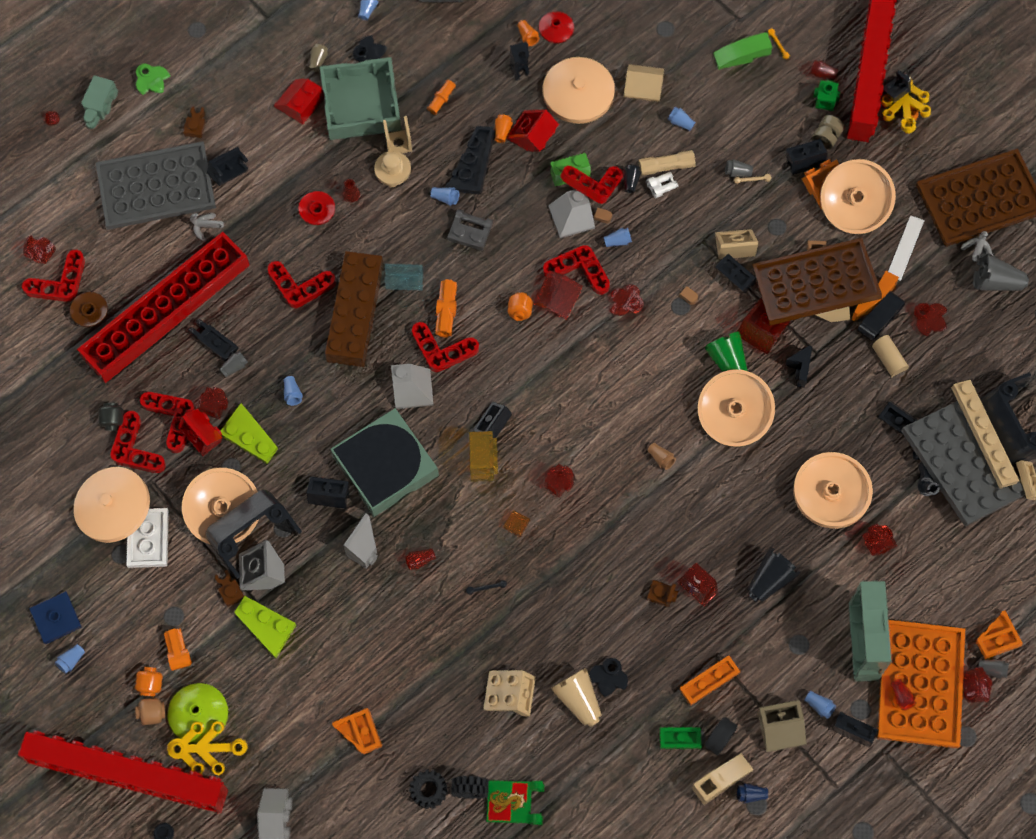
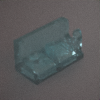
(404, 277)

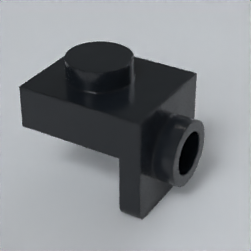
(898, 87)

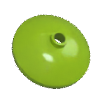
(211, 709)

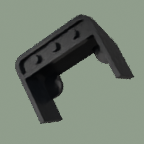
(1009, 430)
(222, 531)

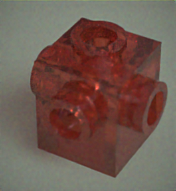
(213, 402)
(559, 480)
(879, 539)

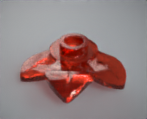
(624, 299)
(932, 320)

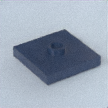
(55, 617)

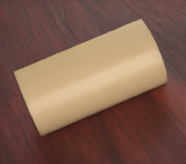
(890, 355)

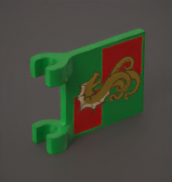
(512, 802)

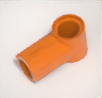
(178, 653)

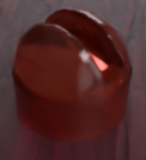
(52, 118)

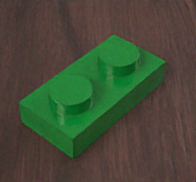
(680, 738)

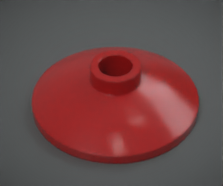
(556, 33)
(314, 201)

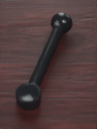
(470, 590)

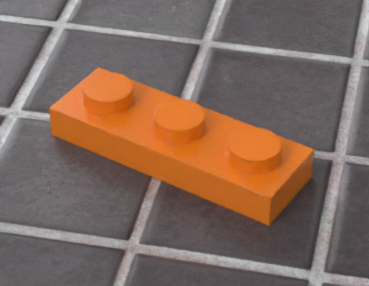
(709, 680)

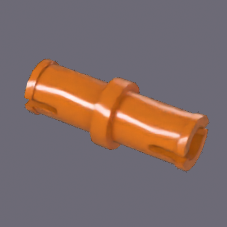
(441, 97)

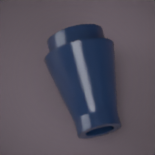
(750, 793)

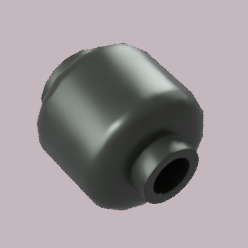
(110, 416)

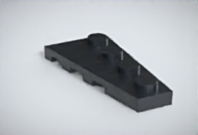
(473, 164)

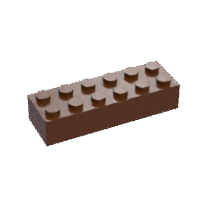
(354, 309)

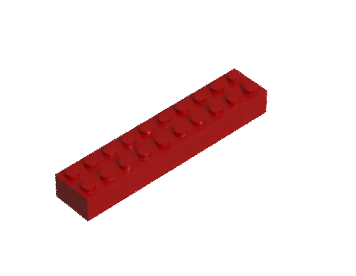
(871, 70)
(163, 307)
(123, 772)

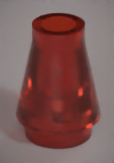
(823, 70)
(350, 192)
(419, 558)
(903, 696)

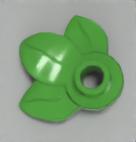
(152, 80)

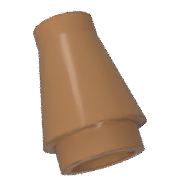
(663, 457)

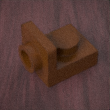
(662, 593)

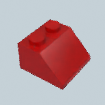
(300, 99)
(533, 130)
(200, 431)

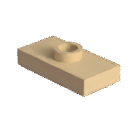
(1027, 478)

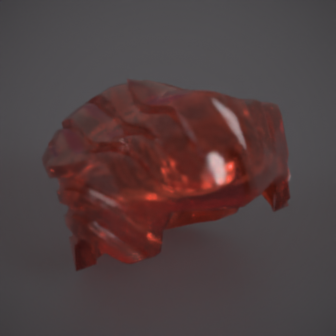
(39, 249)
(976, 685)

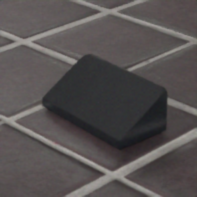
(896, 416)
(493, 419)

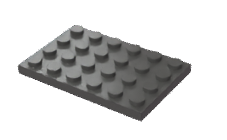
(155, 185)
(958, 465)

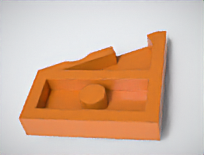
(999, 637)
(360, 731)

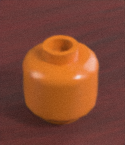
(520, 306)
(148, 681)

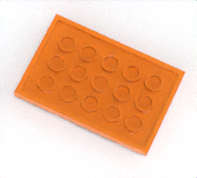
(932, 668)

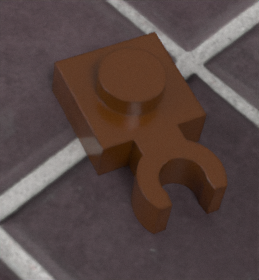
(195, 125)
(230, 590)

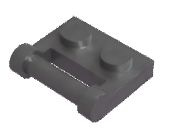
(469, 235)

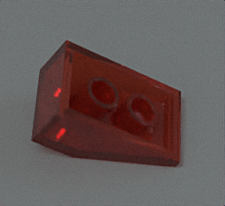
(757, 330)

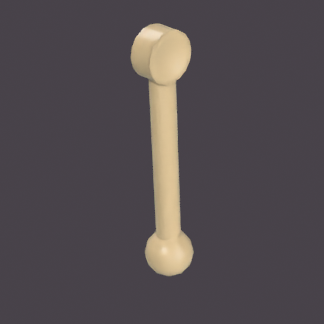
(767, 178)

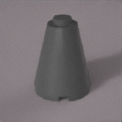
(998, 275)

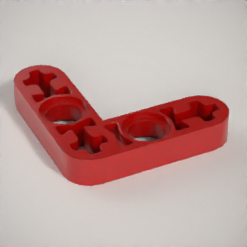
(596, 191)
(582, 262)
(59, 287)
(295, 290)
(437, 354)
(176, 411)
(129, 452)

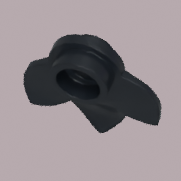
(369, 49)
(607, 679)

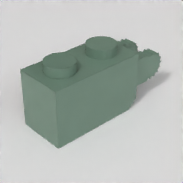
(98, 100)

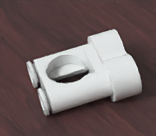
(655, 186)

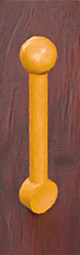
(771, 32)

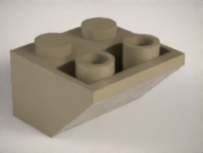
(782, 726)

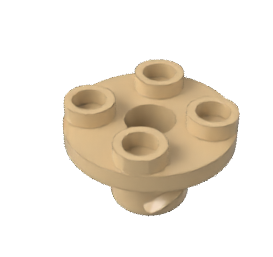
(392, 168)

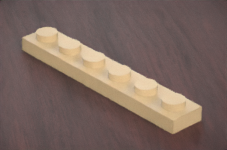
(985, 434)

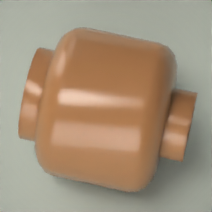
(150, 711)

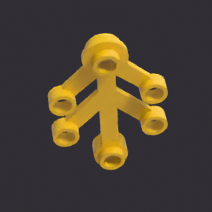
(906, 101)
(202, 748)

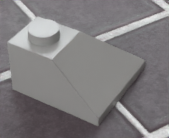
(572, 214)
(411, 386)
(361, 544)
(260, 568)

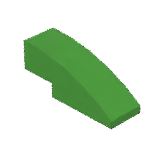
(743, 51)

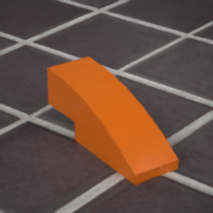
(886, 285)

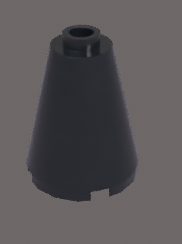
(771, 576)

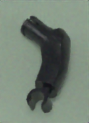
(926, 484)

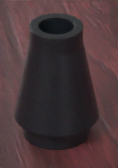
(631, 177)

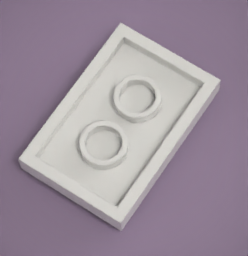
(150, 541)

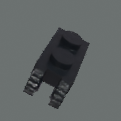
(214, 340)

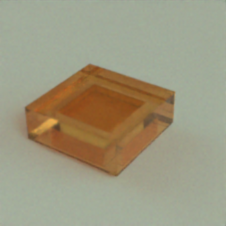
(516, 523)

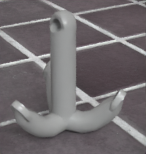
(204, 221)
(980, 244)

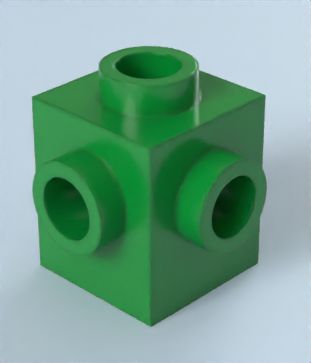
(826, 95)

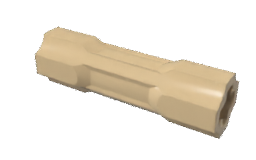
(653, 165)

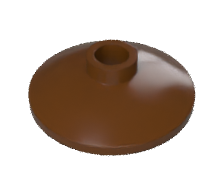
(85, 303)

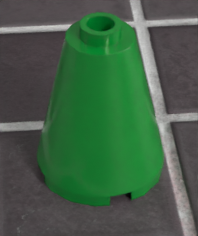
(728, 352)

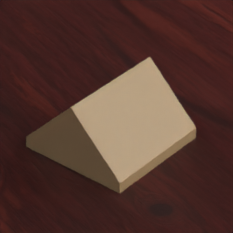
(644, 83)
(736, 243)

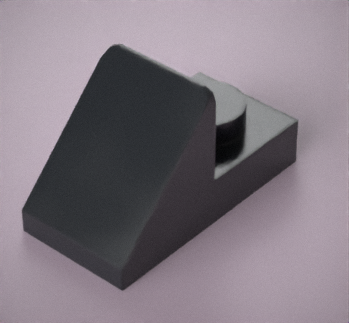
(801, 363)

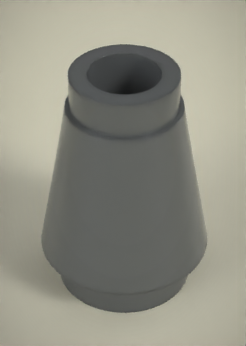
(738, 169)
(233, 364)
(995, 668)

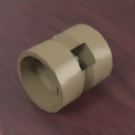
(829, 131)

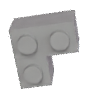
(274, 814)

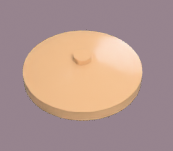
(578, 90)
(857, 196)
(736, 408)
(833, 490)
(212, 497)
(111, 504)

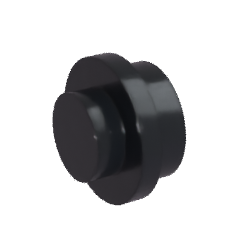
(163, 831)

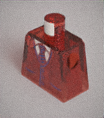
(698, 584)

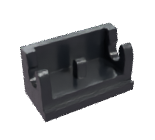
(519, 58)
(806, 156)
(227, 166)
(736, 273)
(327, 492)
(855, 729)

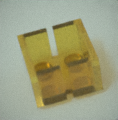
(483, 456)

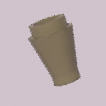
(317, 57)

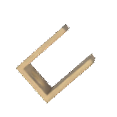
(404, 135)

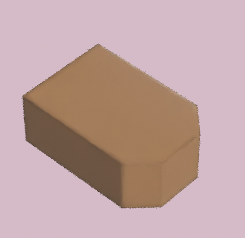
(603, 216)
(689, 296)

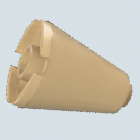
(579, 697)

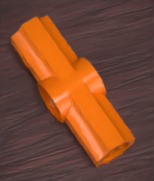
(446, 308)

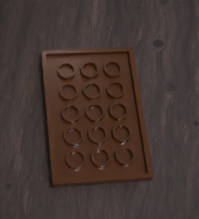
(980, 197)
(816, 281)

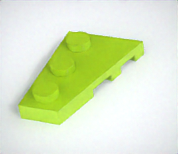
(248, 435)
(265, 624)

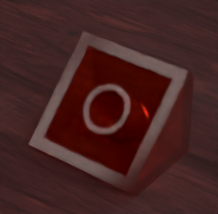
(558, 294)

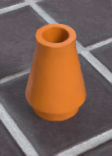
(528, 33)
(502, 127)

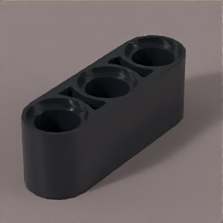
(881, 316)

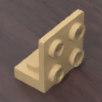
(510, 691)

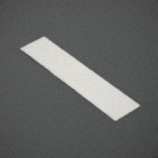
(906, 246)

